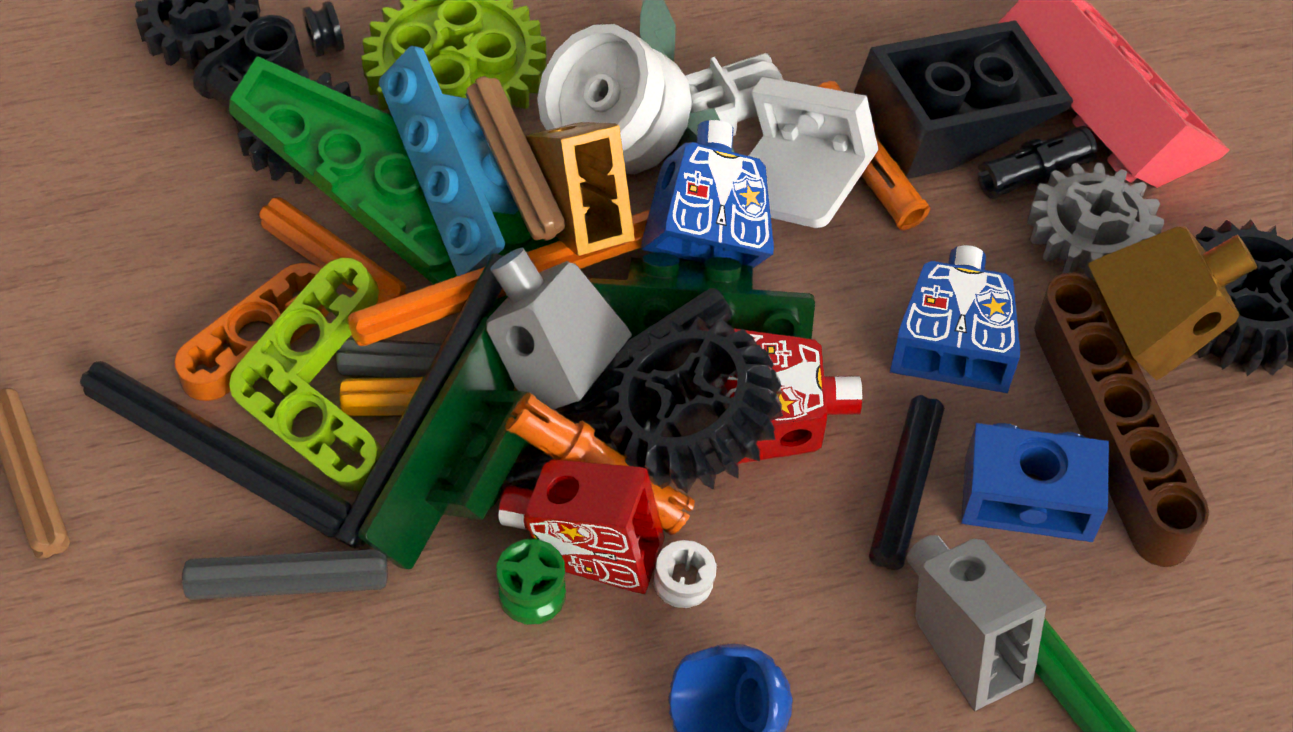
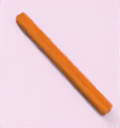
(450, 295)

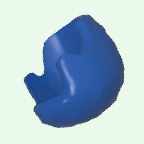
(729, 692)

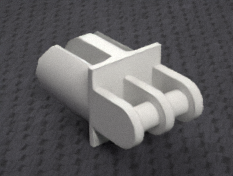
(730, 87)

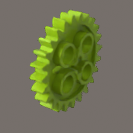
(461, 45)

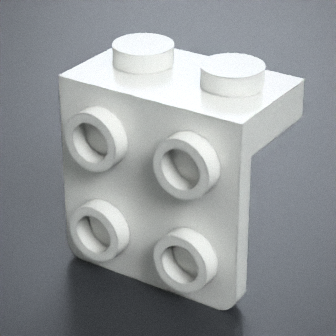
(811, 147)

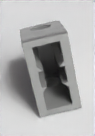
(552, 329)
(977, 617)

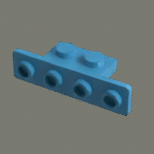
(449, 161)

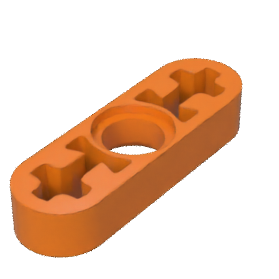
(207, 346)

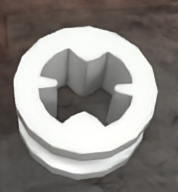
(681, 594)

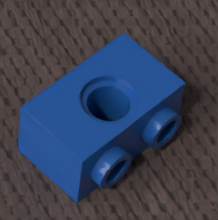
(1003, 497)

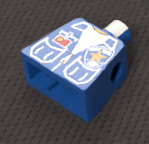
(711, 202)
(960, 325)

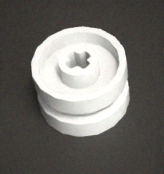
(621, 80)

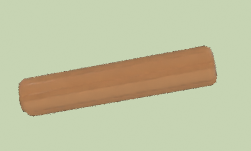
(515, 159)
(29, 479)

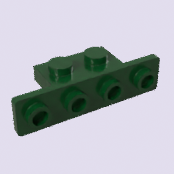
(663, 284)
(454, 457)

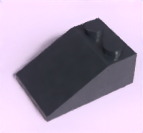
(957, 95)

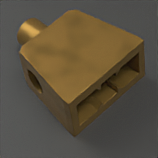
(588, 179)
(1171, 294)

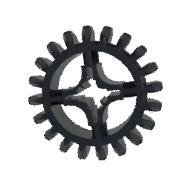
(1261, 297)
(698, 425)

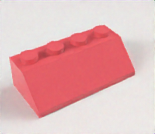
(1117, 92)

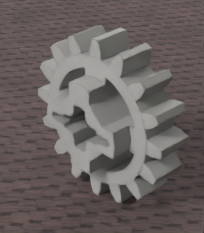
(1090, 216)

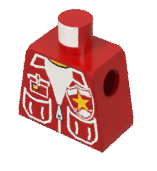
(805, 395)
(595, 517)

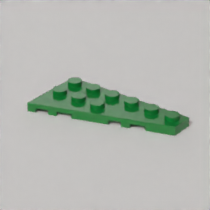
(356, 162)

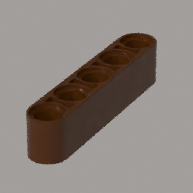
(1105, 380)

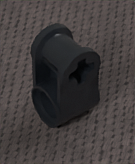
(266, 37)

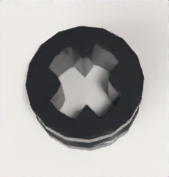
(323, 28)

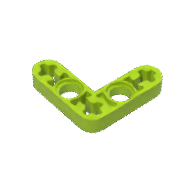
(293, 371)

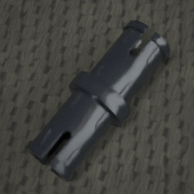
(1036, 162)

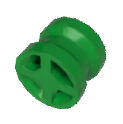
(521, 569)

